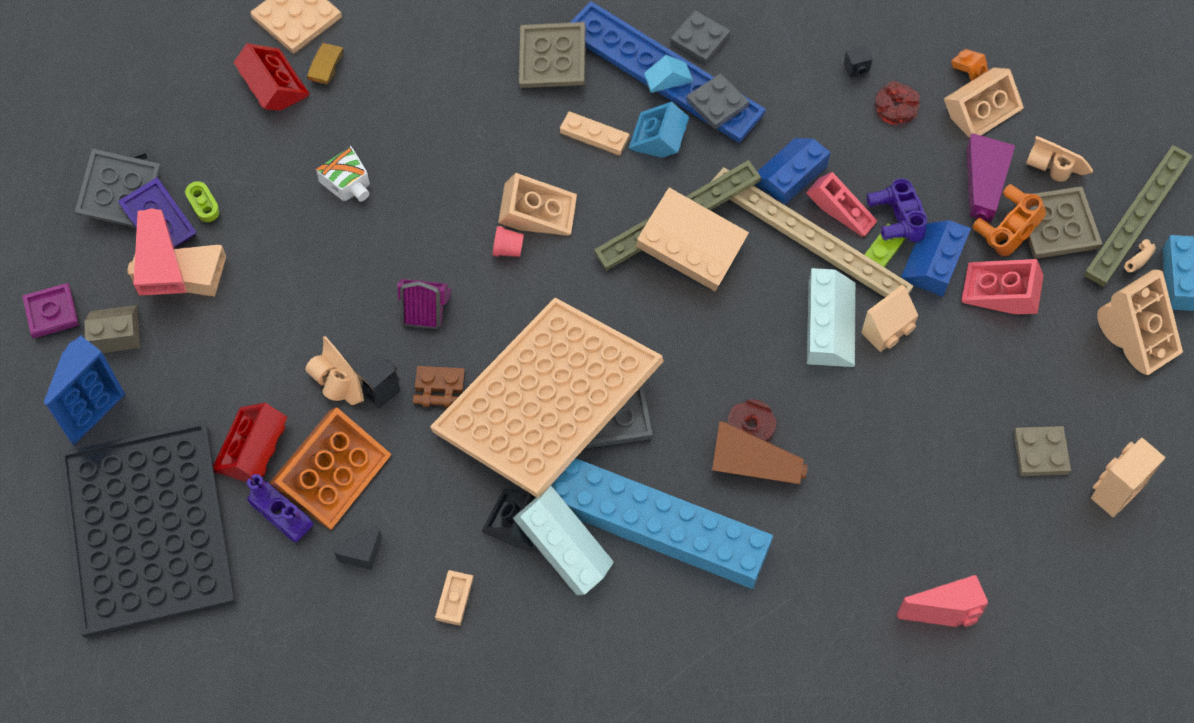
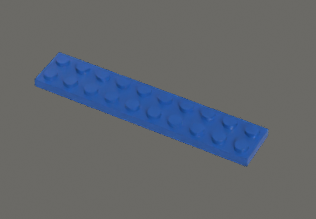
(638, 53)

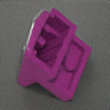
(422, 303)

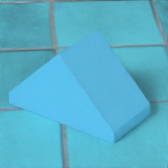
(667, 74)

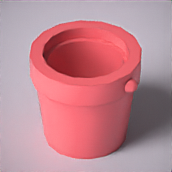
(507, 243)

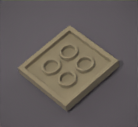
(552, 55)
(1066, 226)

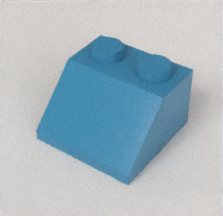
(659, 131)

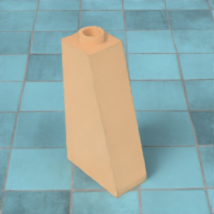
(199, 267)

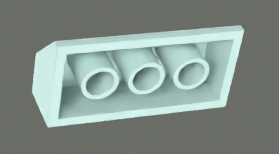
(831, 319)
(564, 541)

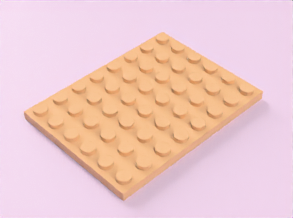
(546, 396)

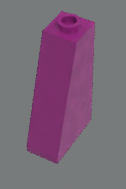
(987, 170)

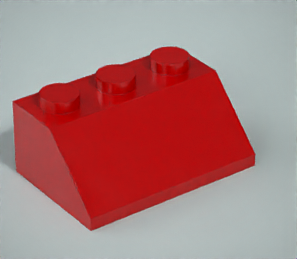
(270, 77)
(250, 442)

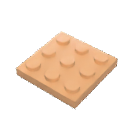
(295, 21)

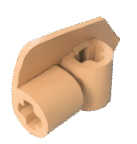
(1057, 159)
(335, 374)

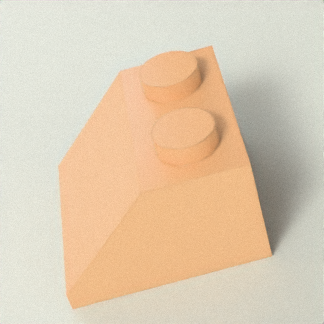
(890, 319)

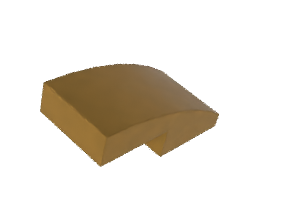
(324, 63)

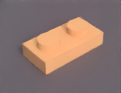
(454, 598)

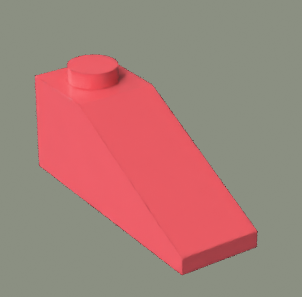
(841, 204)

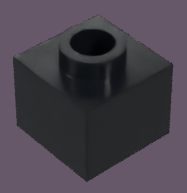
(858, 61)

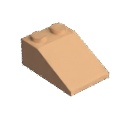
(536, 206)

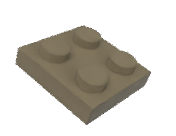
(1042, 451)

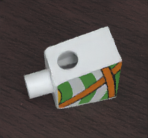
(345, 176)

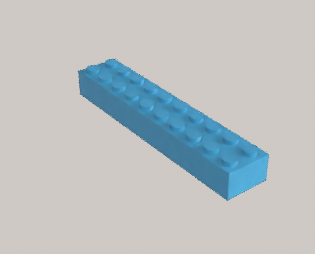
(664, 522)

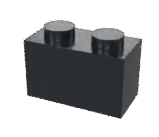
(379, 381)

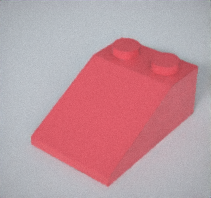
(1004, 285)
(947, 605)

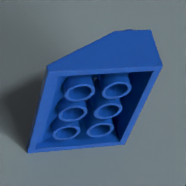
(81, 389)

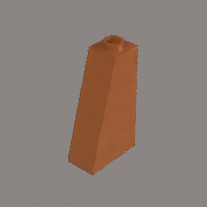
(751, 456)

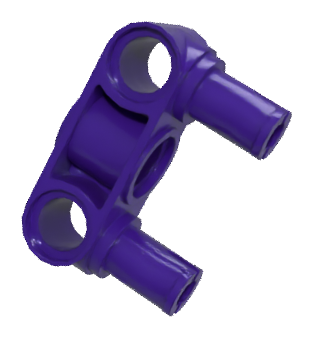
(907, 210)
(268, 501)

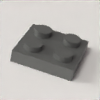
(700, 37)
(717, 101)

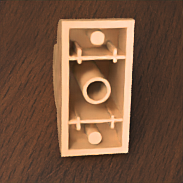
(1142, 323)

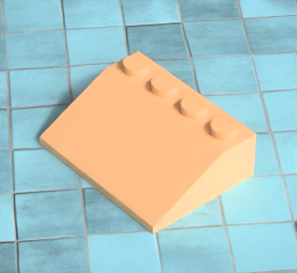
(691, 239)

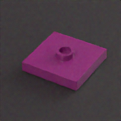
(50, 310)

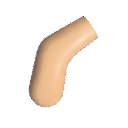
(1142, 257)

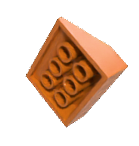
(330, 468)

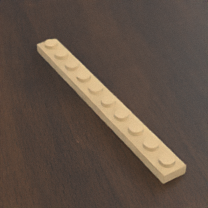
(818, 240)

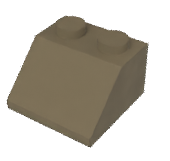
(113, 329)

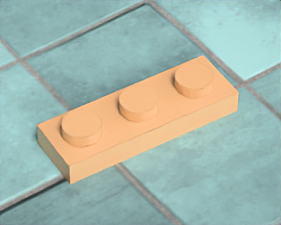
(594, 133)

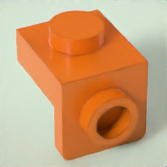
(970, 62)

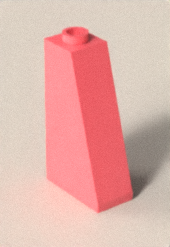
(155, 257)

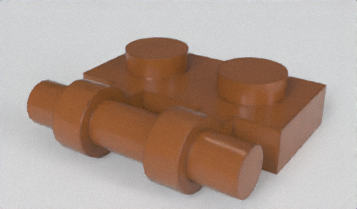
(438, 380)

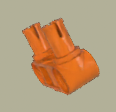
(1016, 225)

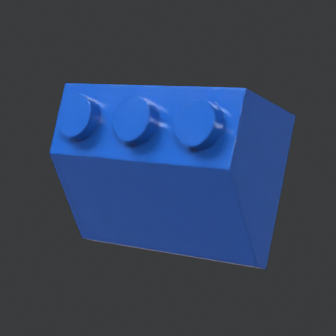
(793, 169)
(936, 256)

